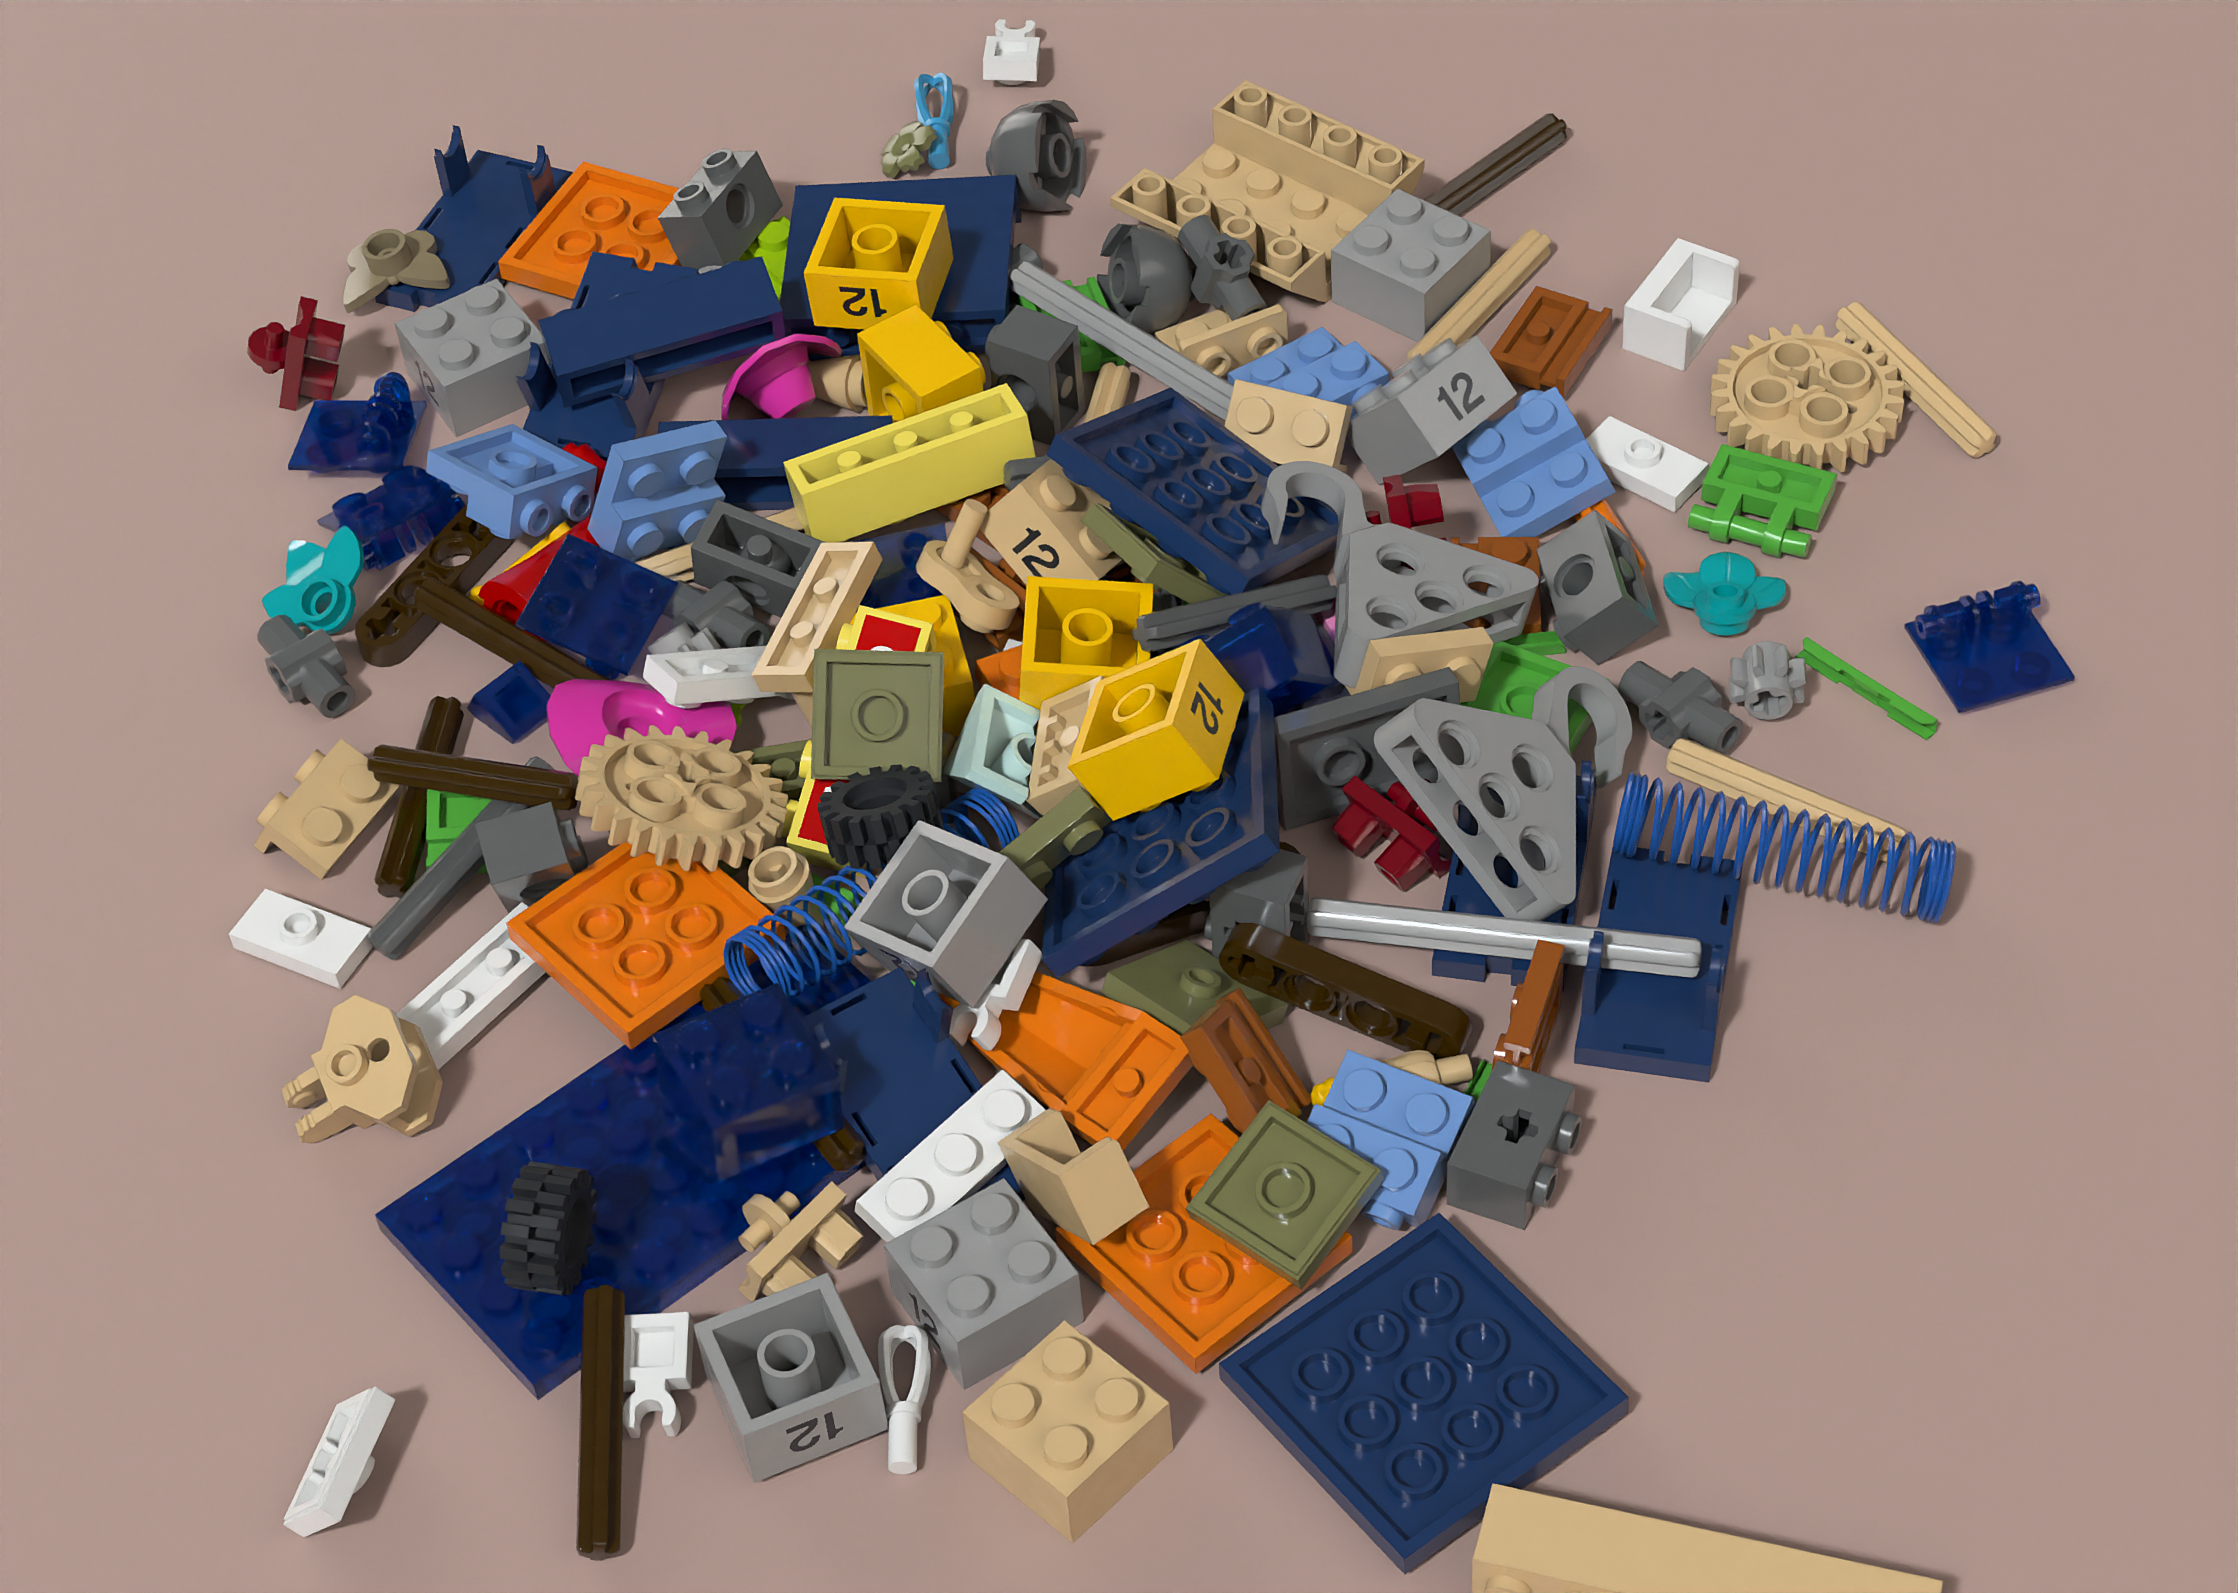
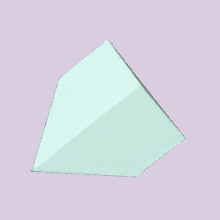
(997, 748)

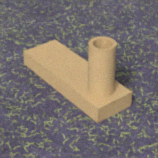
(815, 617)

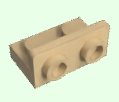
(1228, 344)
(1055, 740)

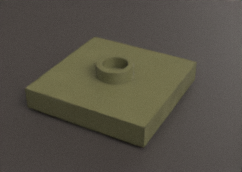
(1147, 558)
(876, 712)
(1181, 986)
(1285, 1194)

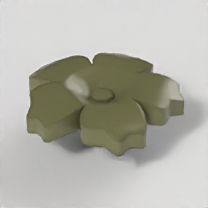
(904, 149)

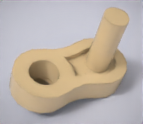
(958, 574)

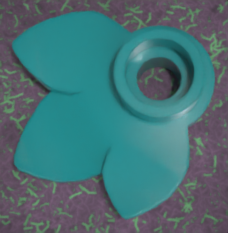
(319, 583)
(1724, 592)

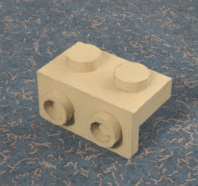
(1288, 424)
(1413, 655)
(326, 810)

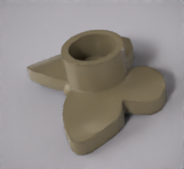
(390, 259)

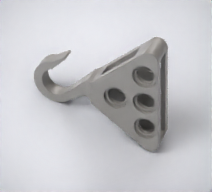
(1388, 600)
(1527, 767)

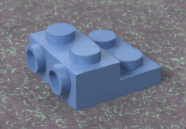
(1317, 368)
(1533, 466)
(516, 481)
(658, 491)
(1399, 1127)

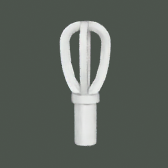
(903, 1415)

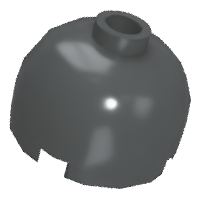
(1042, 153)
(1146, 277)

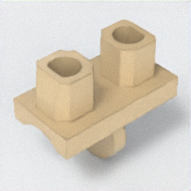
(817, 1226)

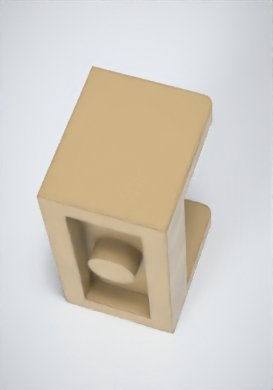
(1076, 1190)

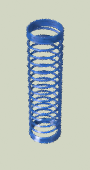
(1634, 811)
(773, 958)

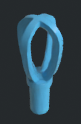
(939, 150)

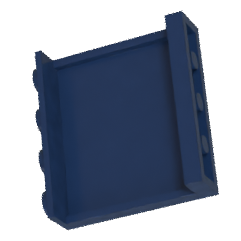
(981, 231)

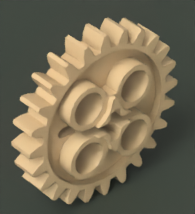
(1807, 398)
(681, 798)

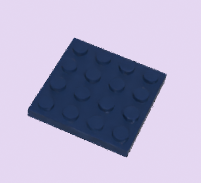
(1194, 490)
(1170, 854)
(1422, 1390)

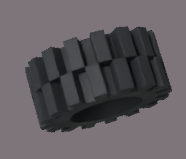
(876, 813)
(548, 1228)

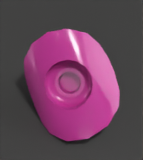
(778, 376)
(589, 709)

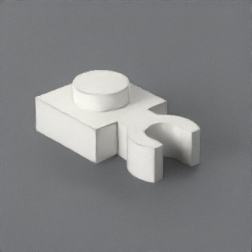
(1012, 54)
(1004, 992)
(655, 1362)

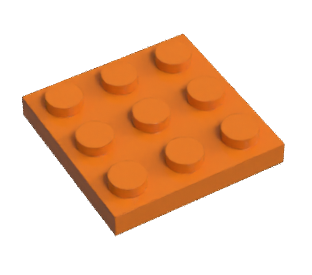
(590, 214)
(638, 937)
(1177, 1274)

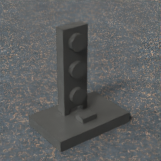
(1334, 740)

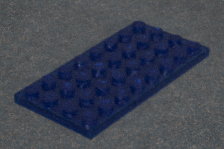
(655, 1220)

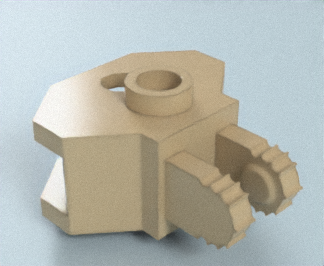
(370, 1072)

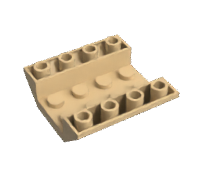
(1279, 182)

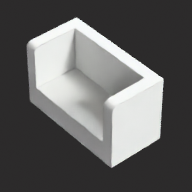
(1680, 304)

